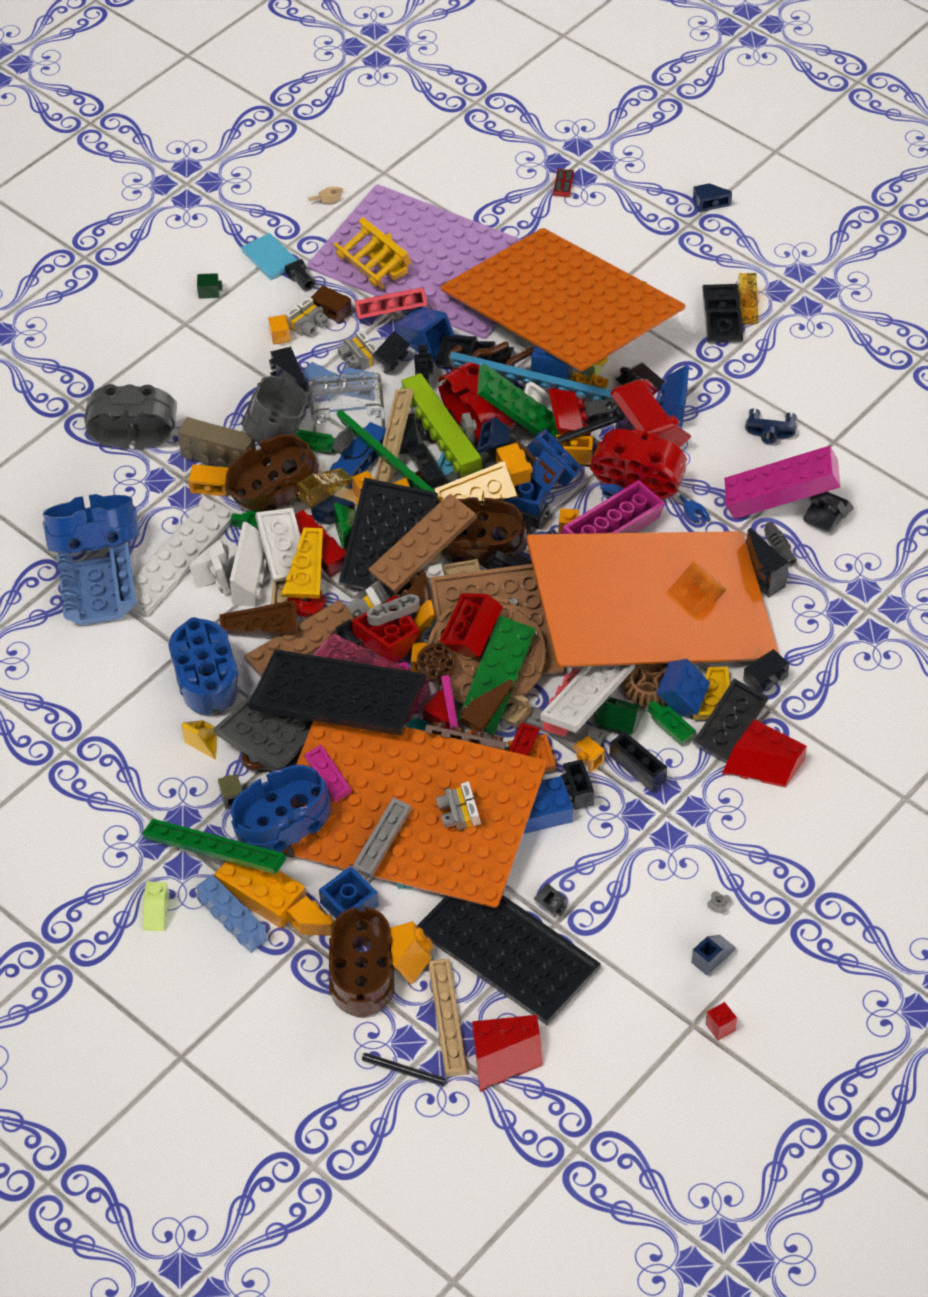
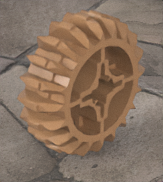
(645, 691)

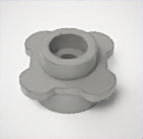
(718, 907)

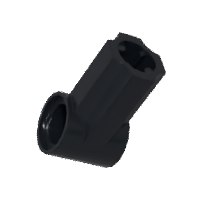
(298, 271)

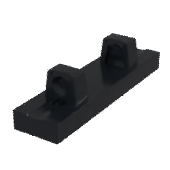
(426, 464)

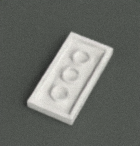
(279, 539)

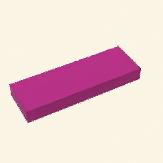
(449, 701)
(335, 782)

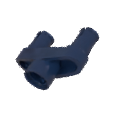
(770, 429)

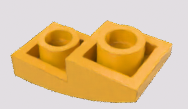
(595, 380)
(424, 617)

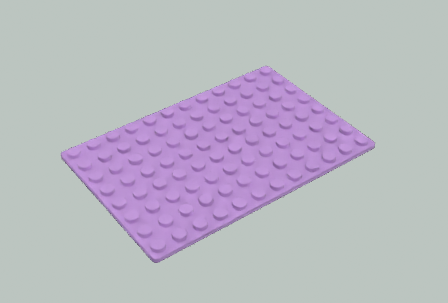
(436, 242)

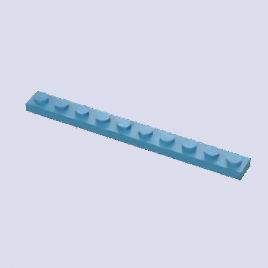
(542, 380)

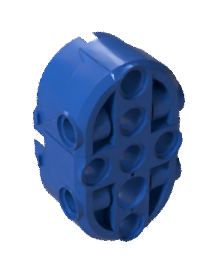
(104, 524)
(198, 649)
(267, 811)

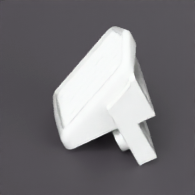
(213, 567)

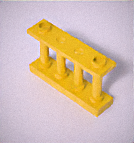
(377, 238)

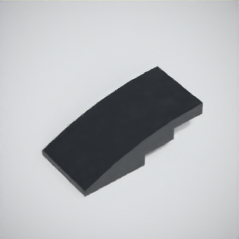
(722, 313)
(470, 345)

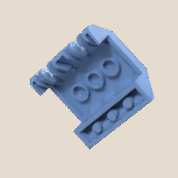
(97, 587)

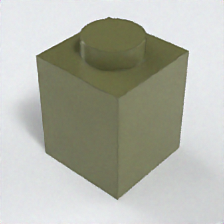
(229, 789)

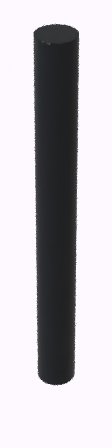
(590, 428)
(388, 1064)

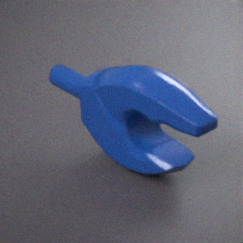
(609, 490)
(692, 508)

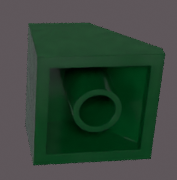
(619, 715)

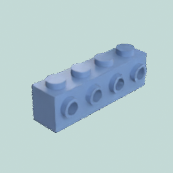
(231, 913)

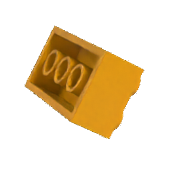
(262, 891)

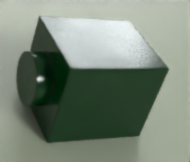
(209, 285)

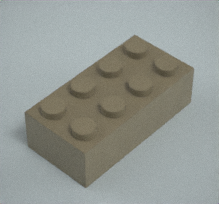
(212, 443)

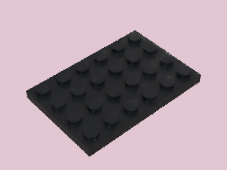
(380, 521)

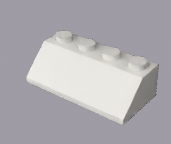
(248, 567)

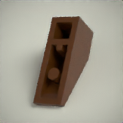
(483, 708)

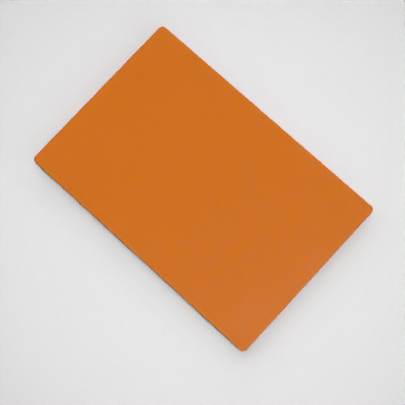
(562, 298)
(613, 604)
(416, 770)

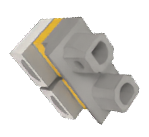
(306, 317)
(359, 351)
(365, 600)
(462, 805)

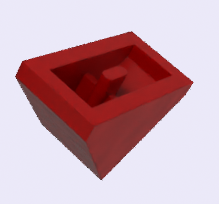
(436, 710)

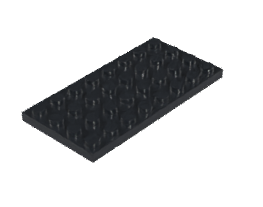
(337, 692)
(511, 953)

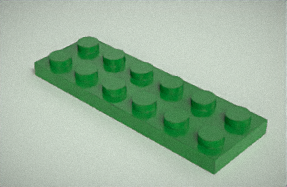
(515, 402)
(500, 663)

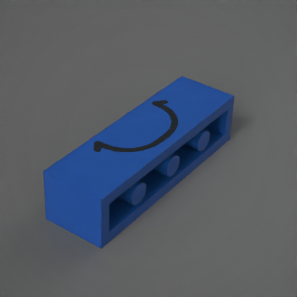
(359, 455)

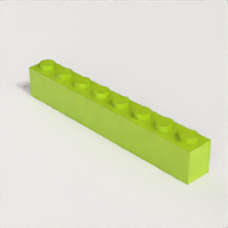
(442, 427)

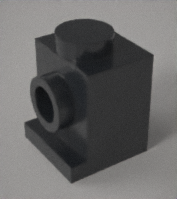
(547, 894)

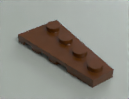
(267, 619)
(458, 733)

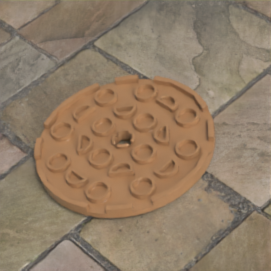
(467, 666)

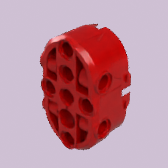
(461, 396)
(628, 458)

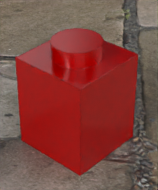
(721, 1021)

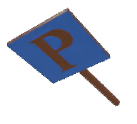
(546, 469)

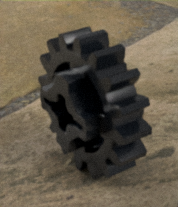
(423, 362)

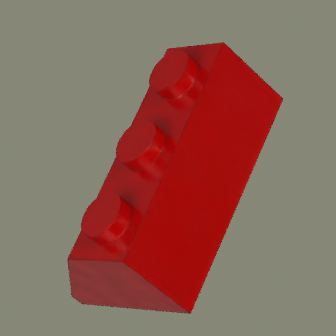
(568, 411)
(471, 624)

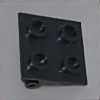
(640, 371)

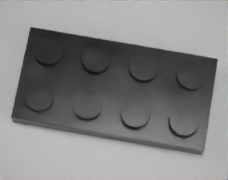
(730, 720)

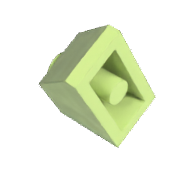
(155, 906)

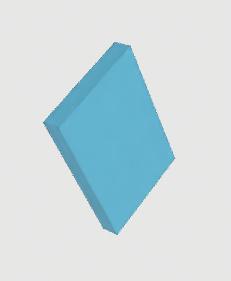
(268, 255)

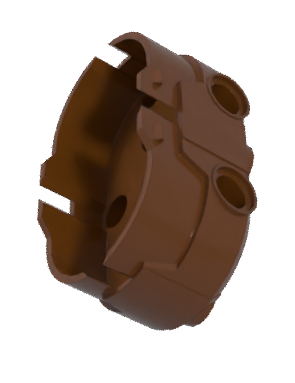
(251, 472)
(501, 519)
(377, 980)

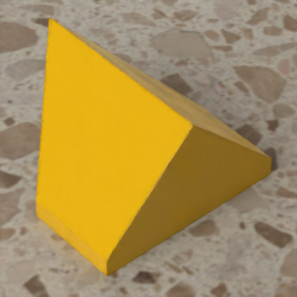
(201, 737)

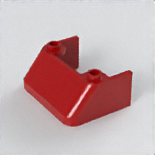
(646, 414)

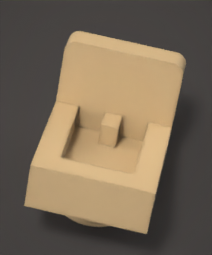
(518, 711)

